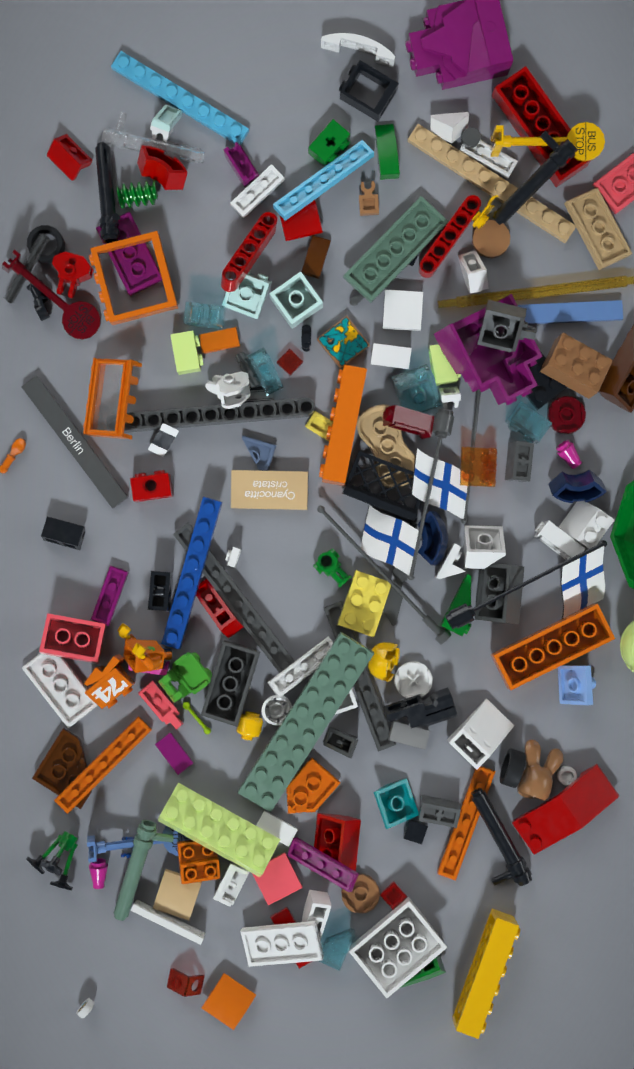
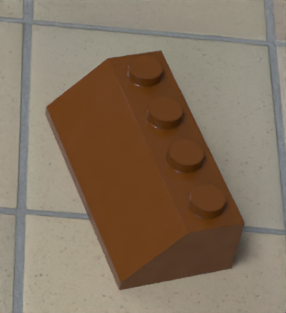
(619, 380)

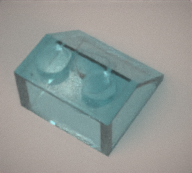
(416, 389)

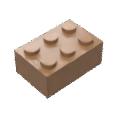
(576, 365)

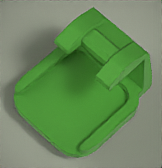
(189, 674)

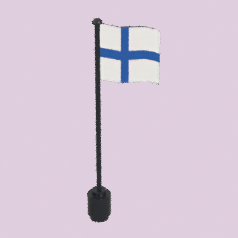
(580, 584)

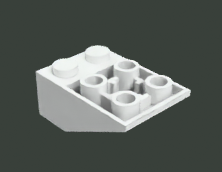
(480, 734)

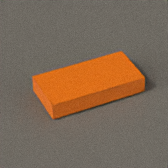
(219, 340)

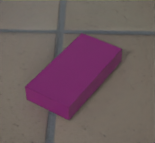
(174, 753)

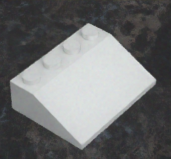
(397, 947)

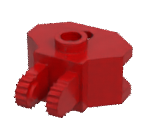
(71, 273)

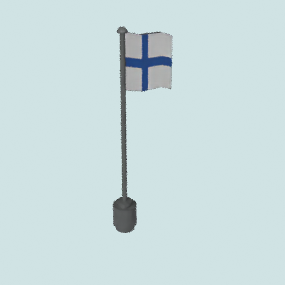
(446, 486)
(393, 539)

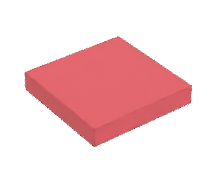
(278, 879)

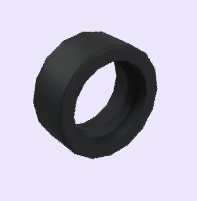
(46, 229)
(512, 768)

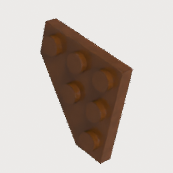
(62, 764)

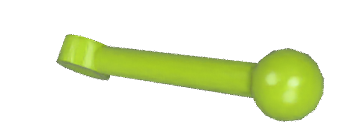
(186, 705)

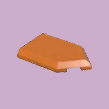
(310, 788)

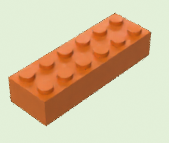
(344, 425)
(552, 646)

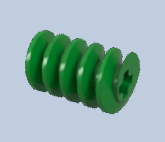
(137, 194)

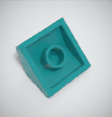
(396, 803)

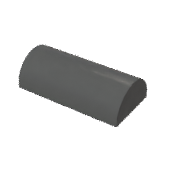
(230, 683)

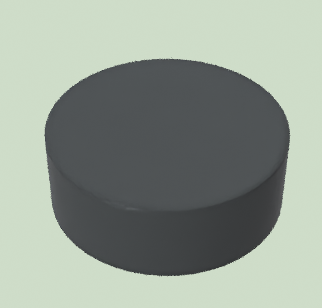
(470, 137)

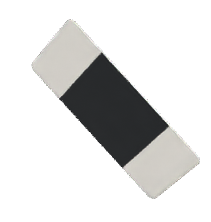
(163, 440)

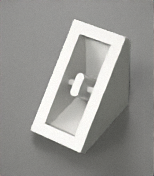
(449, 125)

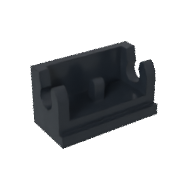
(63, 533)

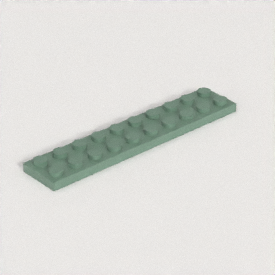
(305, 721)

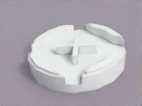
(413, 679)

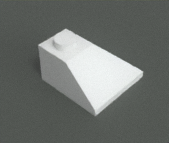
(483, 546)

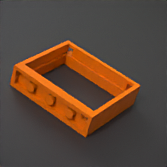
(104, 293)

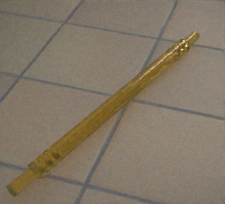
(539, 291)

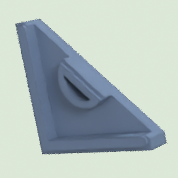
(260, 451)

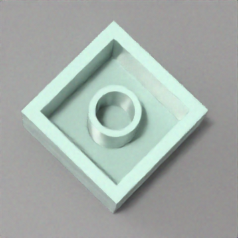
(296, 300)

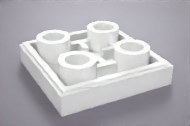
(402, 310)

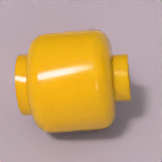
(250, 725)

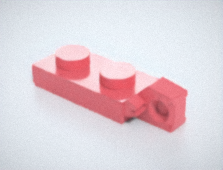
(160, 704)

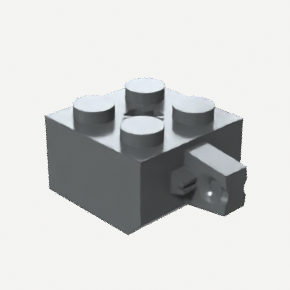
(513, 329)

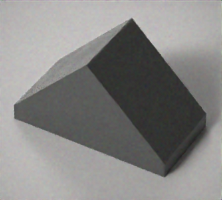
(341, 742)

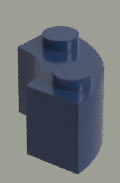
(577, 487)
(434, 538)

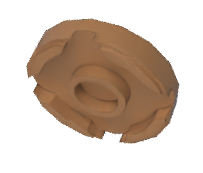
(491, 239)
(363, 896)

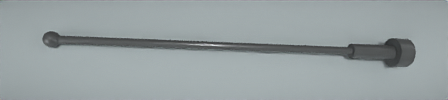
(442, 635)

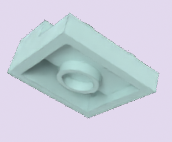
(249, 295)

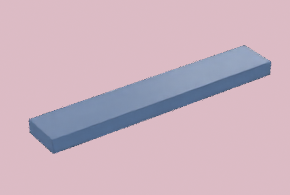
(573, 312)

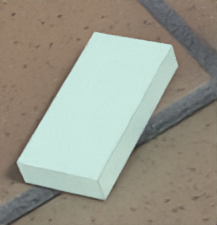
(167, 118)

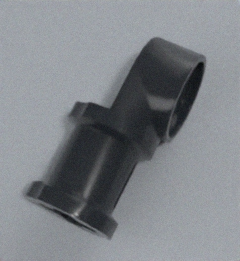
(39, 300)

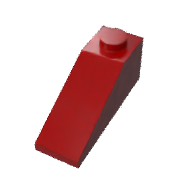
(218, 609)

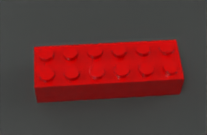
(531, 115)

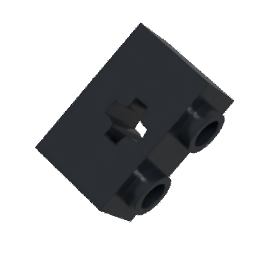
(160, 591)

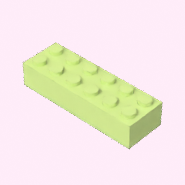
(219, 830)

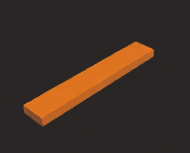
(102, 765)
(468, 818)

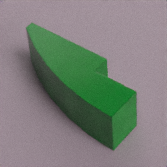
(387, 151)

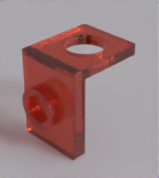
(183, 983)

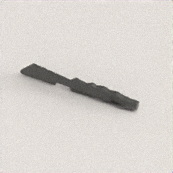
(394, 599)

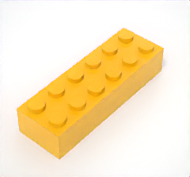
(485, 973)

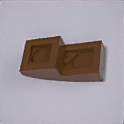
(316, 257)

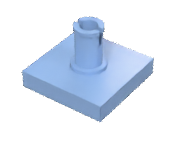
(576, 684)

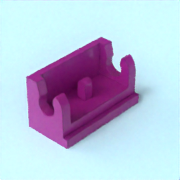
(241, 164)

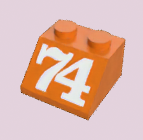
(110, 687)

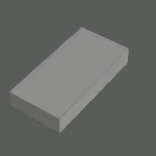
(405, 735)

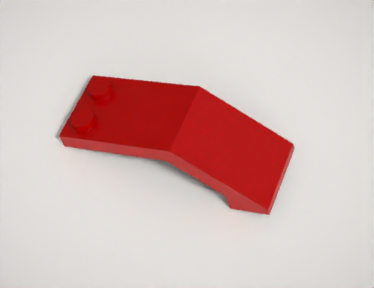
(567, 810)

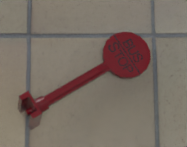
(79, 318)

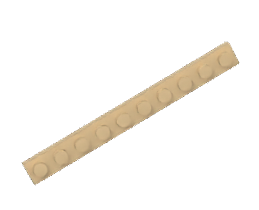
(489, 182)

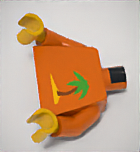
(143, 654)

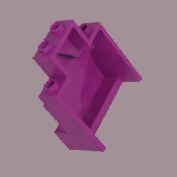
(461, 43)
(488, 367)

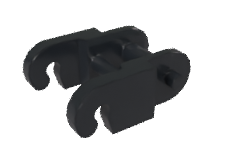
(306, 337)

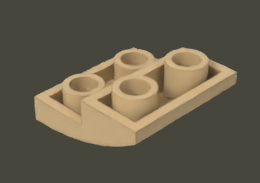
(175, 897)

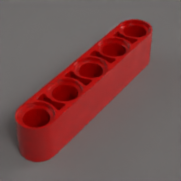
(453, 228)
(255, 243)

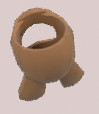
(537, 780)

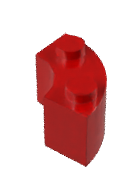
(162, 168)

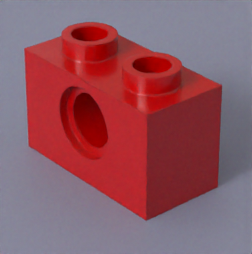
(162, 490)

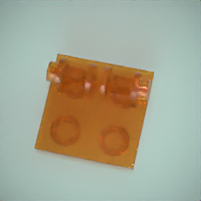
(478, 466)

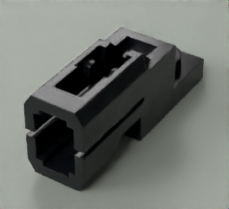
(423, 712)

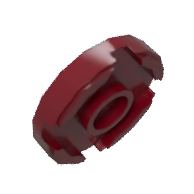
(566, 414)

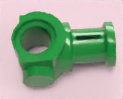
(333, 568)

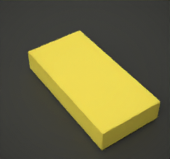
(319, 424)

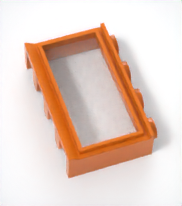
(109, 398)

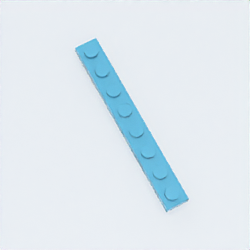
(179, 98)

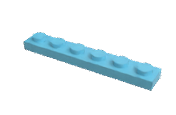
(323, 180)

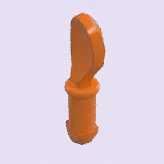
(17, 448)

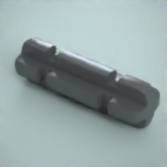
(247, 368)

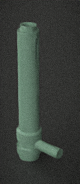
(142, 843)

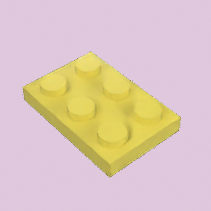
(364, 603)

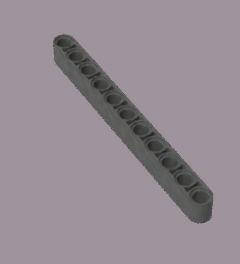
(220, 418)

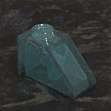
(265, 371)
(336, 948)

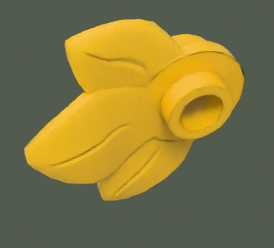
(481, 217)

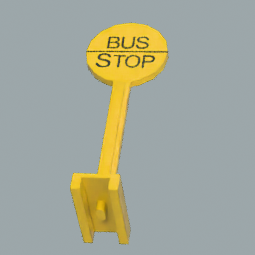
(584, 136)

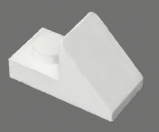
(447, 568)

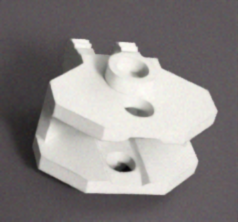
(229, 388)

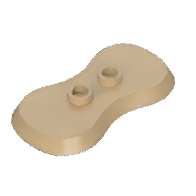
(385, 444)

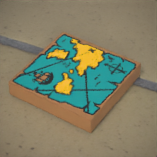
(343, 342)

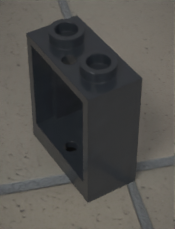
(389, 84)

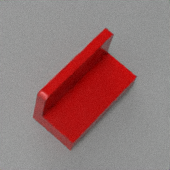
(68, 156)

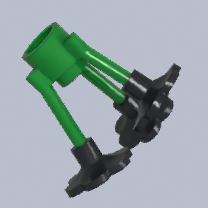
(66, 842)

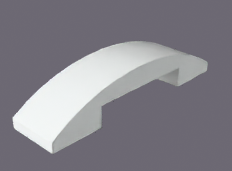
(335, 41)

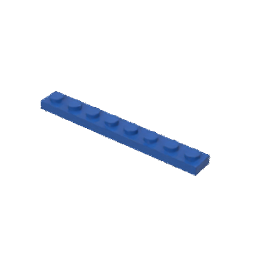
(191, 572)

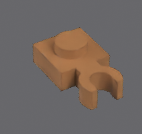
(368, 202)

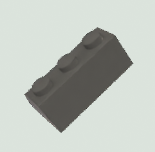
(494, 581)

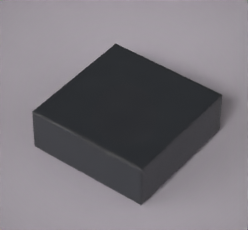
(415, 831)

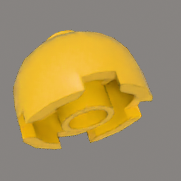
(383, 661)

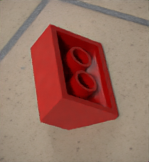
(338, 837)

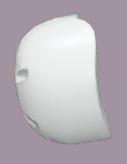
(275, 709)

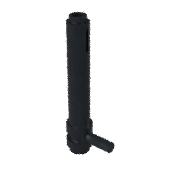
(557, 159)
(109, 218)
(515, 862)

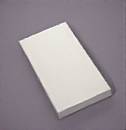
(60, 687)
(282, 943)

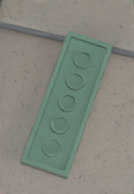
(395, 249)

